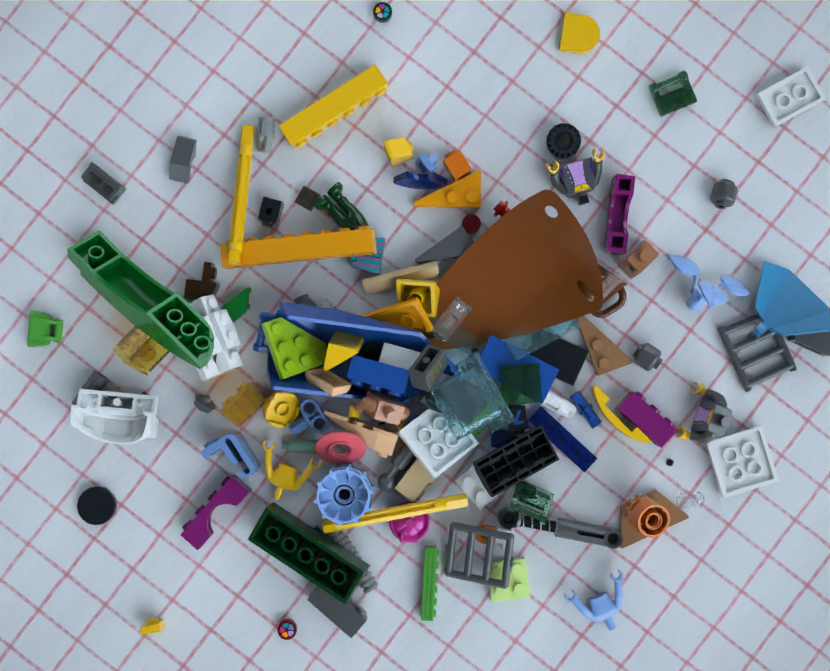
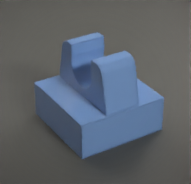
(426, 164)

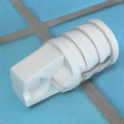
(559, 405)

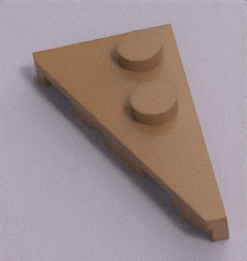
(602, 351)

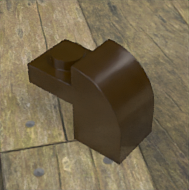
(195, 289)

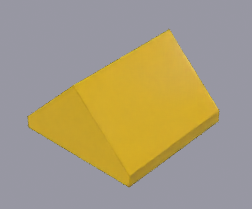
(426, 291)
(341, 348)

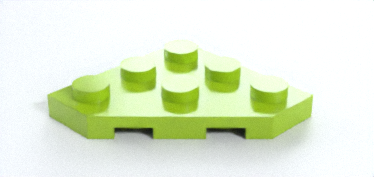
(293, 348)

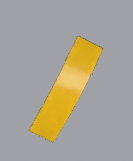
(600, 401)

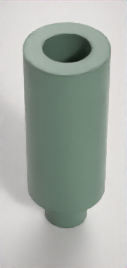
(300, 446)

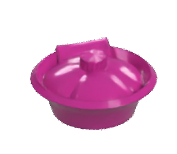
(410, 528)

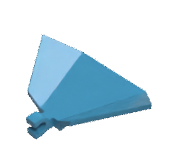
(788, 305)

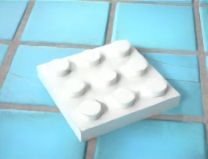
(434, 442)
(742, 461)

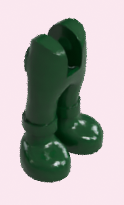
(352, 212)

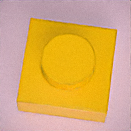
(152, 625)

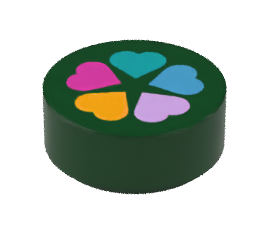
(382, 12)

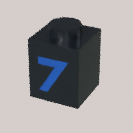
(520, 422)

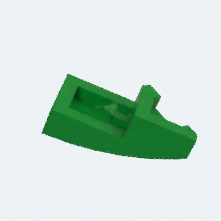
(238, 305)

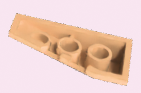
(375, 437)

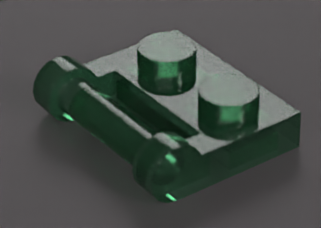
(675, 99)
(534, 497)

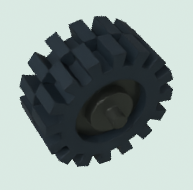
(563, 140)

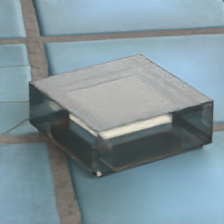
(307, 198)

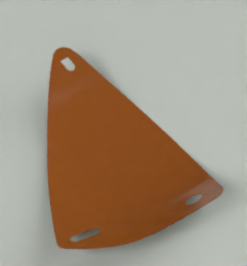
(523, 273)

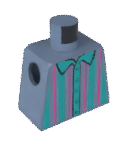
(370, 263)

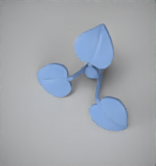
(706, 291)

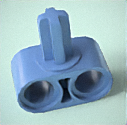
(309, 418)

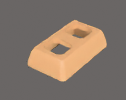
(327, 381)

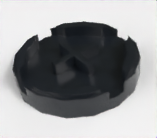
(97, 505)

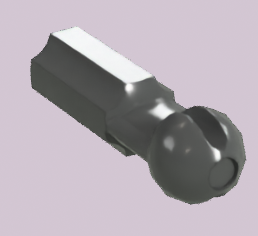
(399, 462)

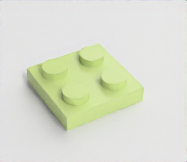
(518, 581)

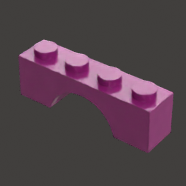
(616, 227)
(200, 529)

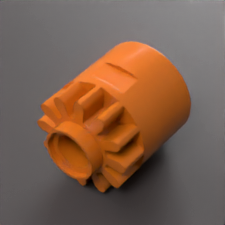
(647, 516)

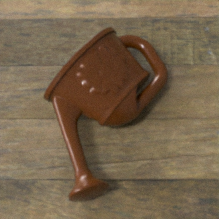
(611, 285)

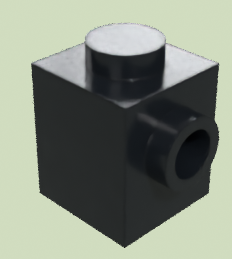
(270, 212)

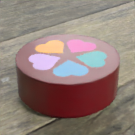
(287, 629)

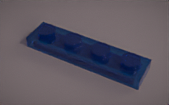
(563, 439)

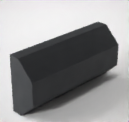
(515, 461)

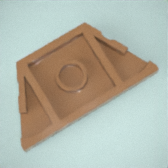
(632, 535)

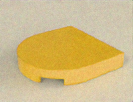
(578, 34)

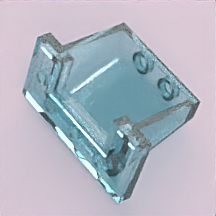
(471, 399)

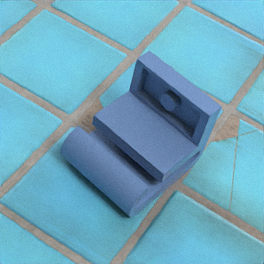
(236, 450)

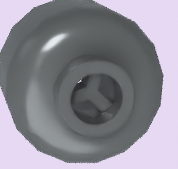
(724, 194)
(647, 357)

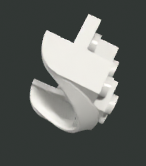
(225, 338)
(117, 416)

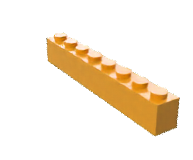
(303, 248)

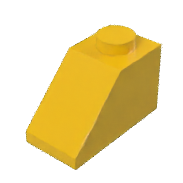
(398, 150)

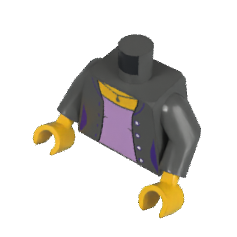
(577, 177)
(711, 417)

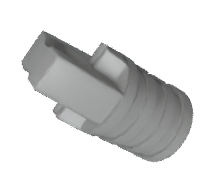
(265, 134)

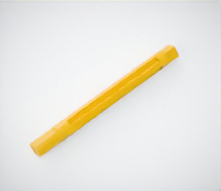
(241, 194)
(401, 511)

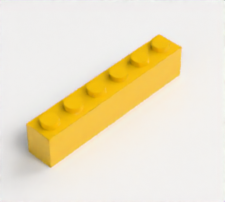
(334, 106)

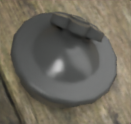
(204, 403)

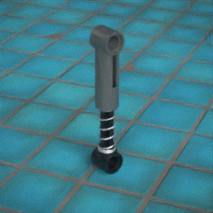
(564, 528)

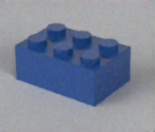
(378, 376)

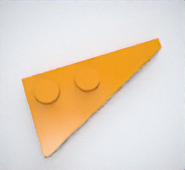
(460, 194)
(404, 314)

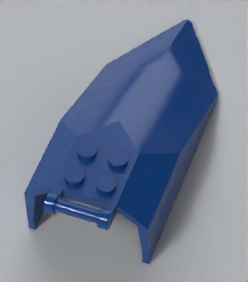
(322, 324)

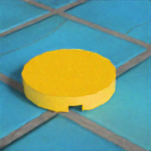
(281, 408)

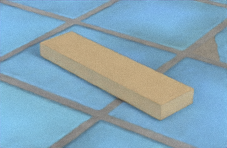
(388, 280)

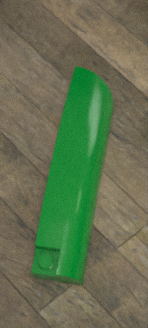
(142, 300)

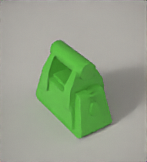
(40, 329)

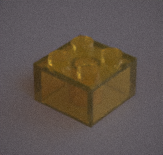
(140, 351)
(244, 403)

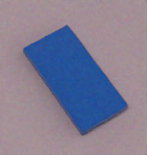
(496, 355)

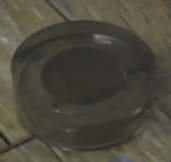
(372, 351)

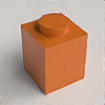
(456, 165)

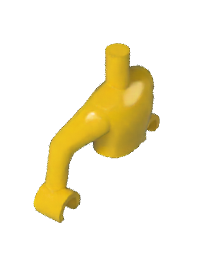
(284, 475)

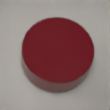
(471, 223)

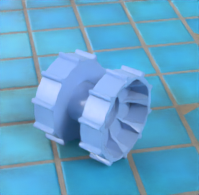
(340, 509)

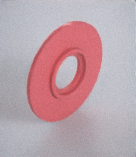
(356, 447)

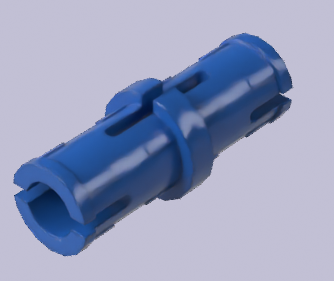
(585, 409)

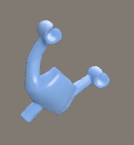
(601, 604)

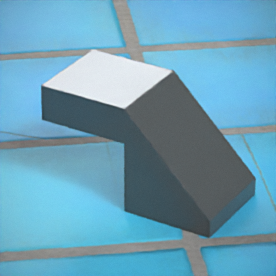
(181, 159)

